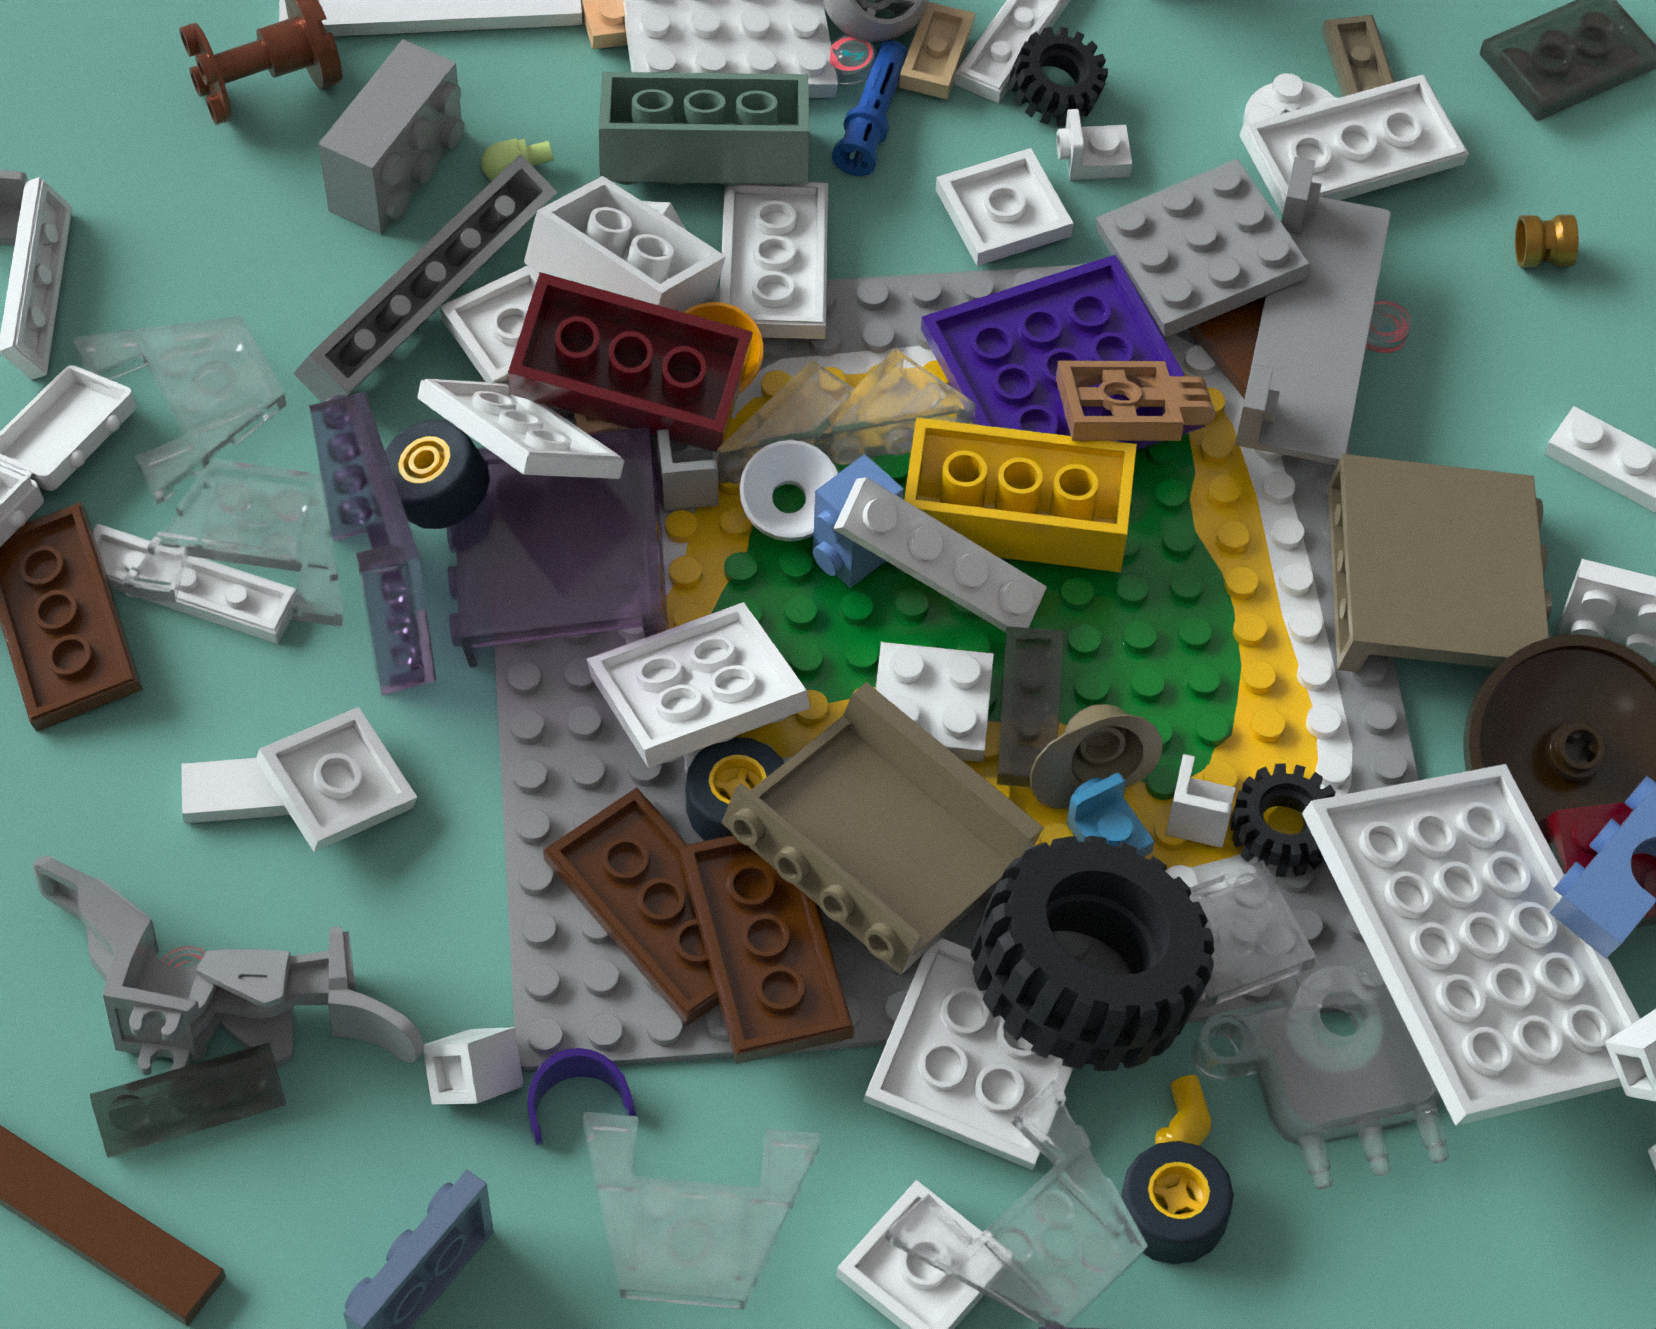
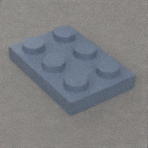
(424, 1260)

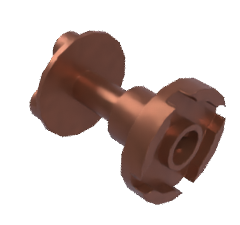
(279, 49)

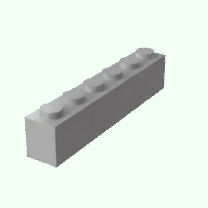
(425, 282)

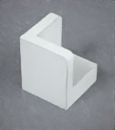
(1199, 808)
(473, 1066)

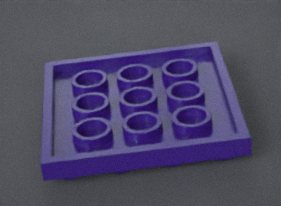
(1009, 344)

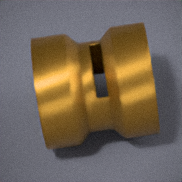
(1546, 241)

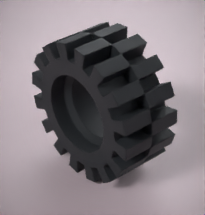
(1068, 55)
(1260, 839)

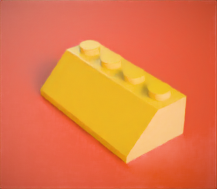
(1025, 491)

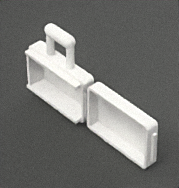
(55, 439)

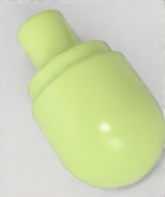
(503, 153)

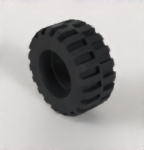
(1067, 1005)

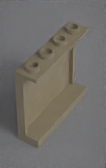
(1435, 562)
(883, 829)

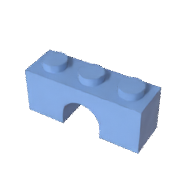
(1604, 898)

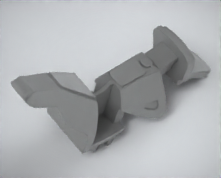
(244, 991)

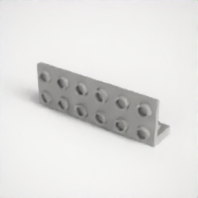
(1316, 329)

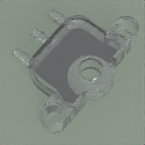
(1327, 1083)

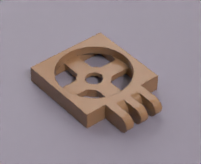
(1146, 385)

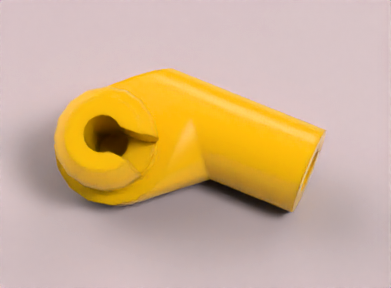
(1193, 1118)

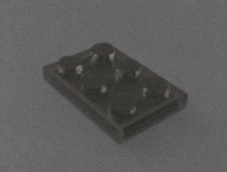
(1569, 55)

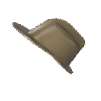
(1095, 745)

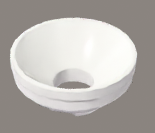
(780, 465)

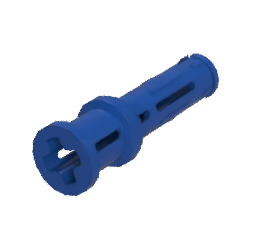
(867, 123)

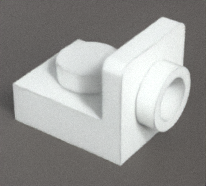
(1094, 150)

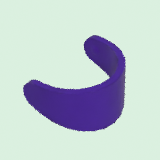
(571, 1064)

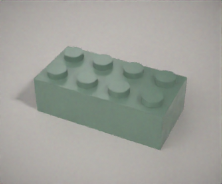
(704, 128)

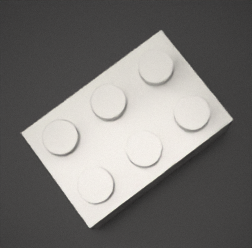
(623, 247)

